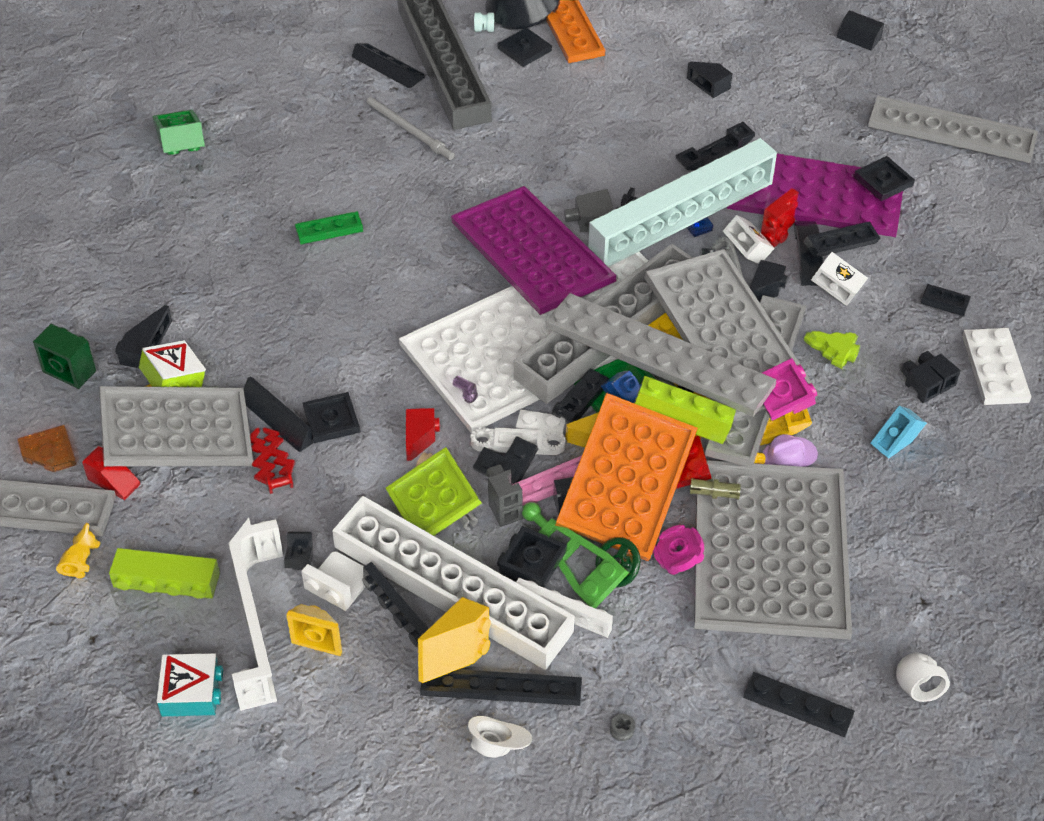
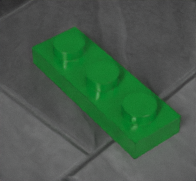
(329, 227)

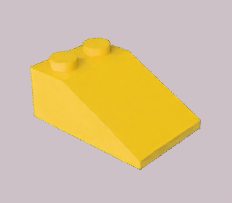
(454, 640)

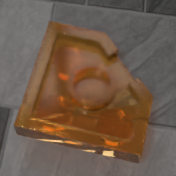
(48, 448)

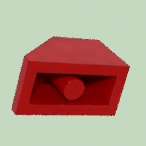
(420, 430)
(109, 477)

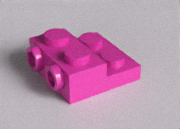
(790, 392)

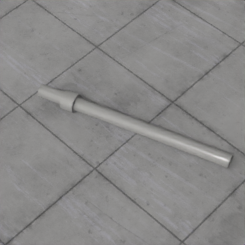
(435, 145)

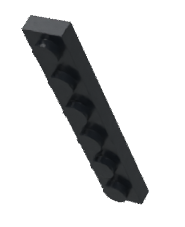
(505, 687)

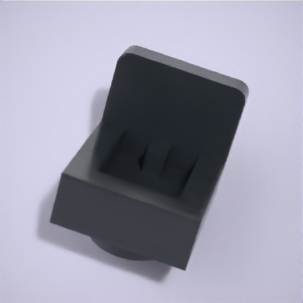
(299, 550)

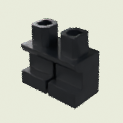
(932, 376)

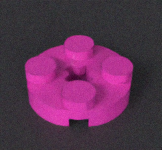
(684, 559)

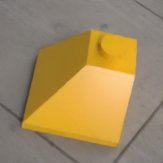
(314, 629)

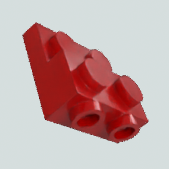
(779, 217)

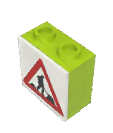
(172, 366)

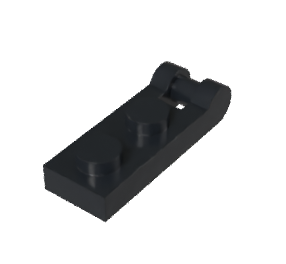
(580, 396)

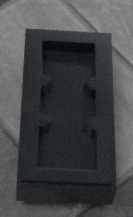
(945, 300)

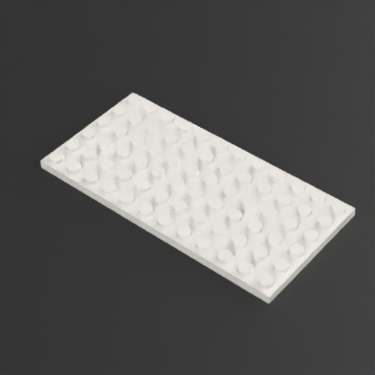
(482, 348)

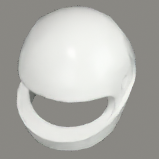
(918, 669)

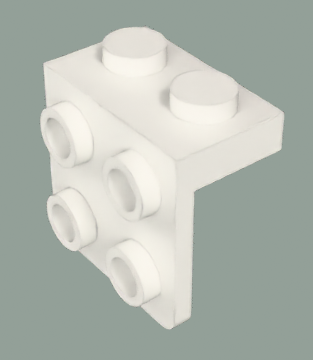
(335, 580)

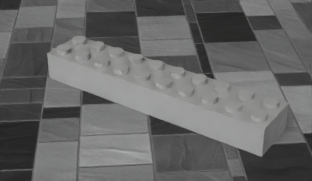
(561, 361)

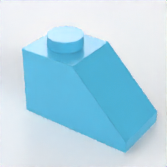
(898, 431)

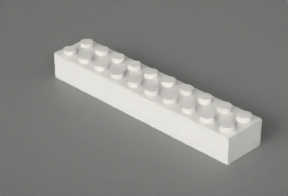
(445, 575)

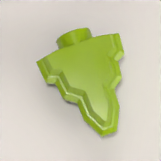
(834, 346)

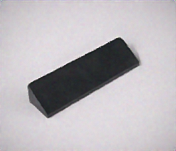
(387, 65)
(277, 415)

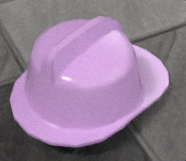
(790, 451)

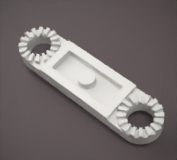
(501, 439)

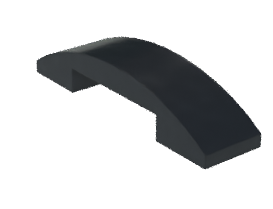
(735, 138)
(808, 264)

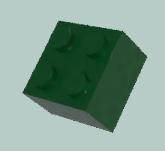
(64, 356)

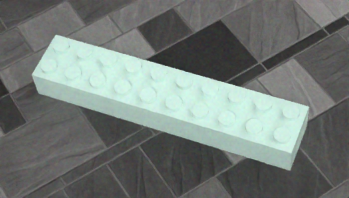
(682, 202)

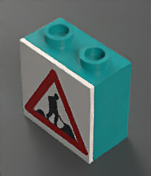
(189, 685)

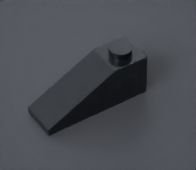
(143, 335)

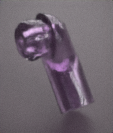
(468, 388)

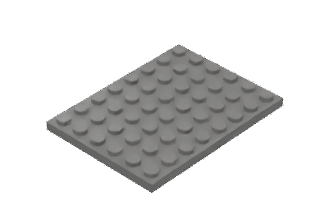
(775, 553)

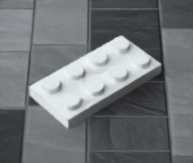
(996, 366)

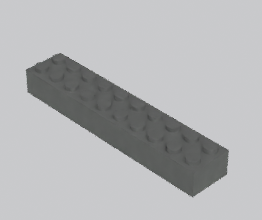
(446, 62)

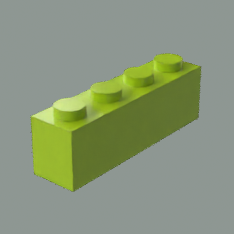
(710, 417)
(164, 573)

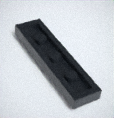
(841, 239)
(391, 600)
(799, 704)

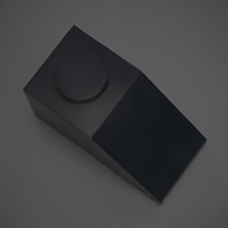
(709, 77)
(768, 279)

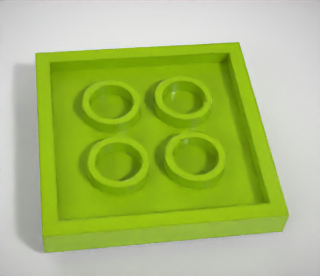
(434, 493)

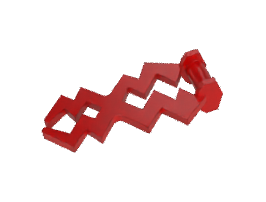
(265, 474)

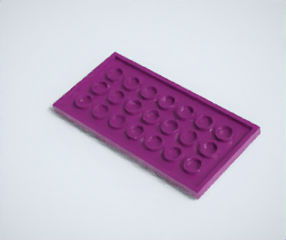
(825, 195)
(533, 249)

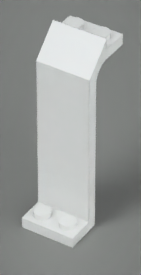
(248, 547)

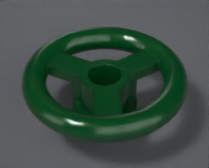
(629, 562)

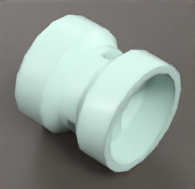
(484, 22)

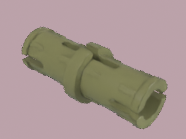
(715, 488)

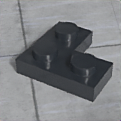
(517, 459)

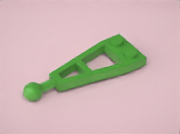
(601, 580)

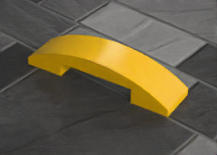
(786, 424)

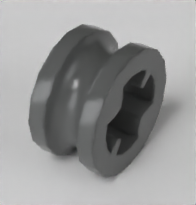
(621, 734)

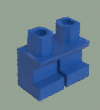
(623, 386)

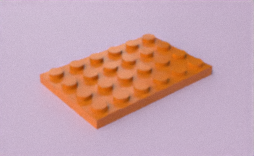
(627, 475)

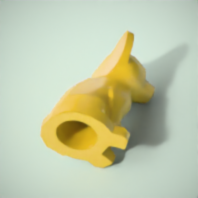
(74, 558)

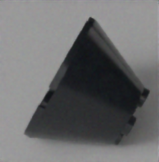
(520, 13)

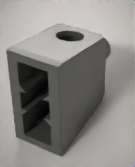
(588, 208)

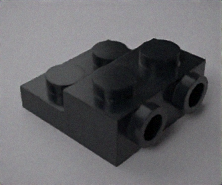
(531, 557)

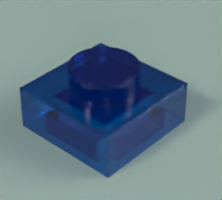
(701, 227)

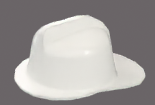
(496, 737)

